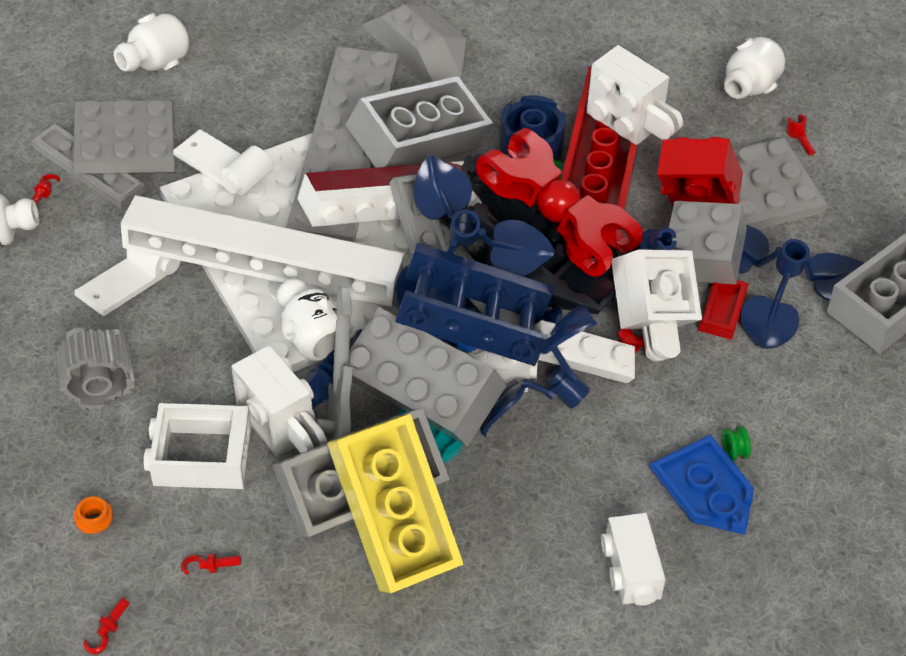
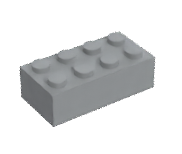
(418, 122)
(874, 298)
(424, 373)
(315, 490)

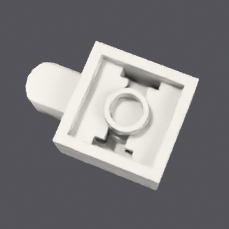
(631, 97)
(657, 295)
(277, 402)

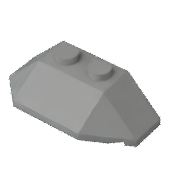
(421, 40)

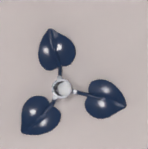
(446, 189)
(772, 322)
(562, 379)

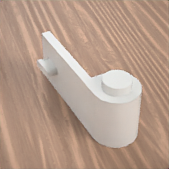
(223, 164)
(125, 280)

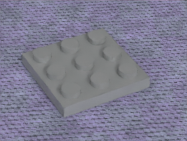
(123, 136)
(775, 185)

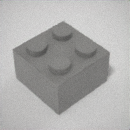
(713, 235)

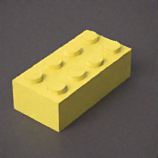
(395, 503)

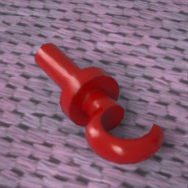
(43, 189)
(212, 563)
(107, 624)

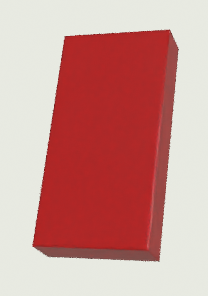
(723, 309)

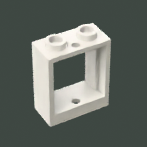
(200, 420)

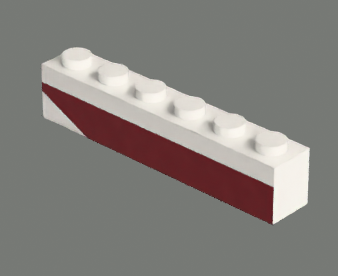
(355, 194)

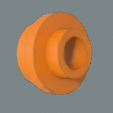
(93, 506)

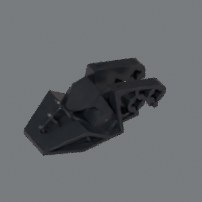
(569, 282)

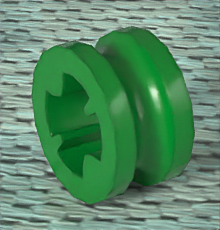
(736, 442)

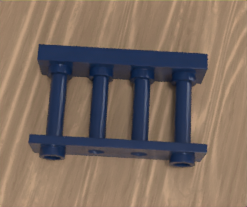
(481, 283)

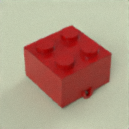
(699, 170)

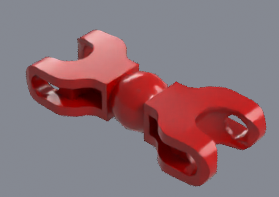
(583, 223)

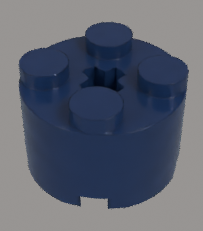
(538, 115)

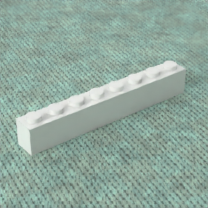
(261, 249)

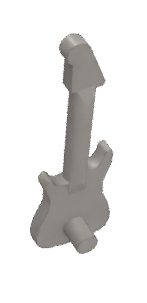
(338, 414)

